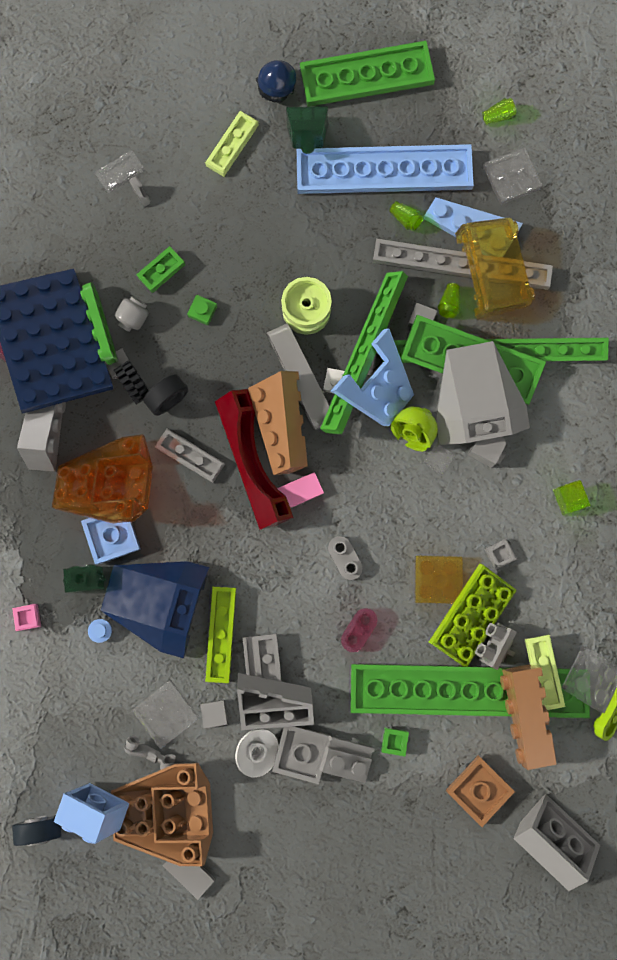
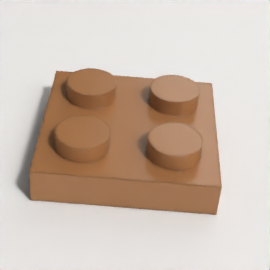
(480, 791)

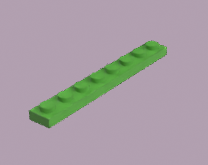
(364, 352)

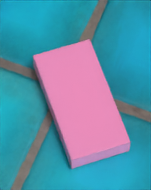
(302, 490)

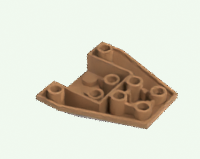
(169, 815)

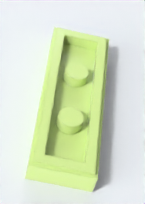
(232, 143)
(542, 655)

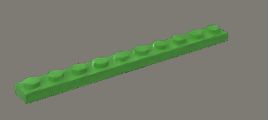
(549, 348)

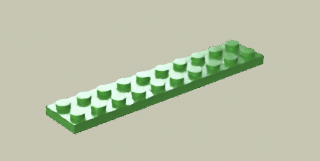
(441, 691)

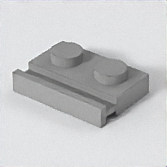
(262, 656)
(346, 759)

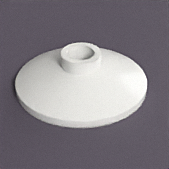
(264, 756)

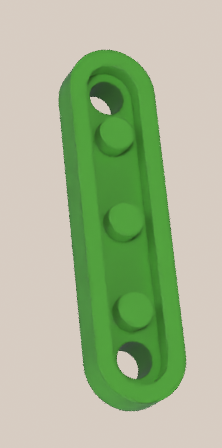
(101, 330)

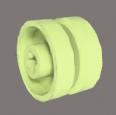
(309, 293)

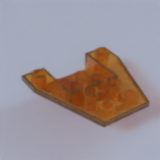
(107, 482)

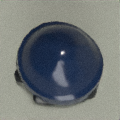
(276, 81)

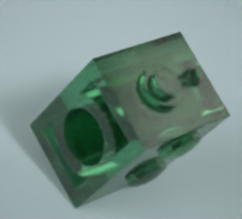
(92, 576)

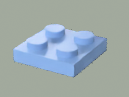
(109, 540)

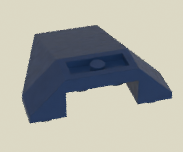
(156, 601)

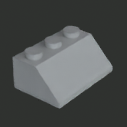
(558, 843)

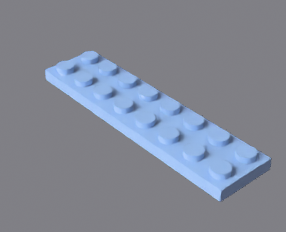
(385, 169)

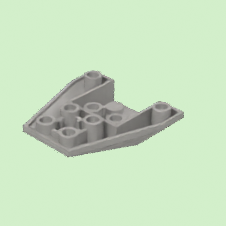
(478, 397)

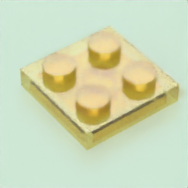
(438, 579)

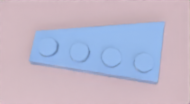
(451, 216)

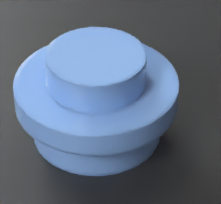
(99, 630)

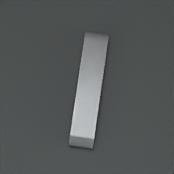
(293, 359)

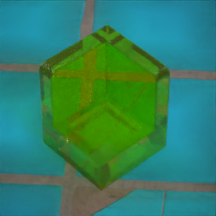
(571, 497)

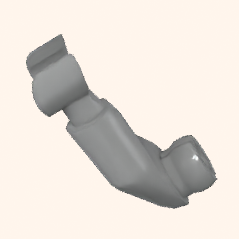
(135, 748)

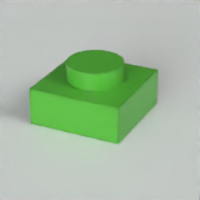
(202, 310)
(394, 741)

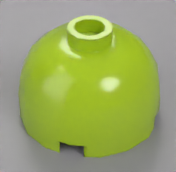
(415, 426)

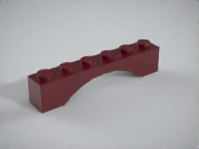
(237, 417)

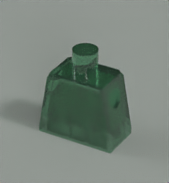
(307, 127)

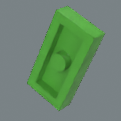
(160, 269)

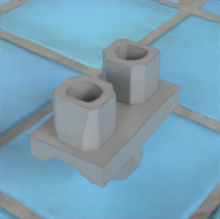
(498, 645)

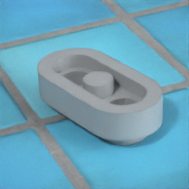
(344, 558)

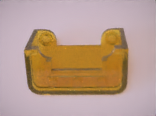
(495, 266)

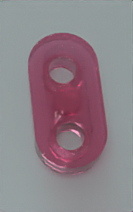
(359, 630)

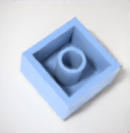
(91, 813)

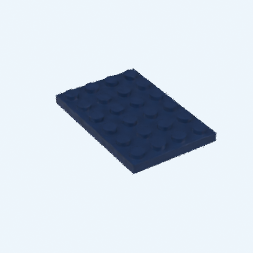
(49, 342)

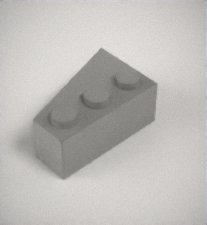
(40, 437)
(272, 703)

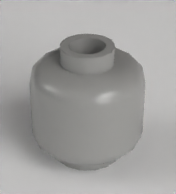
(131, 314)

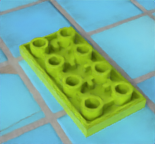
(468, 618)

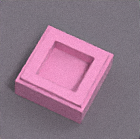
(26, 617)

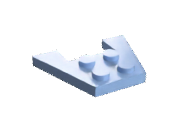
(386, 389)

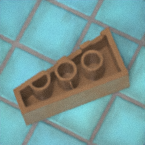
(280, 421)
(528, 716)

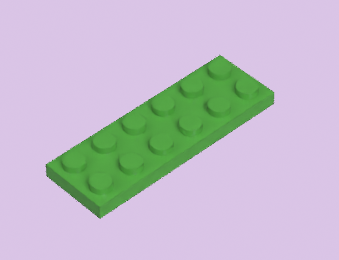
(367, 73)
(431, 339)

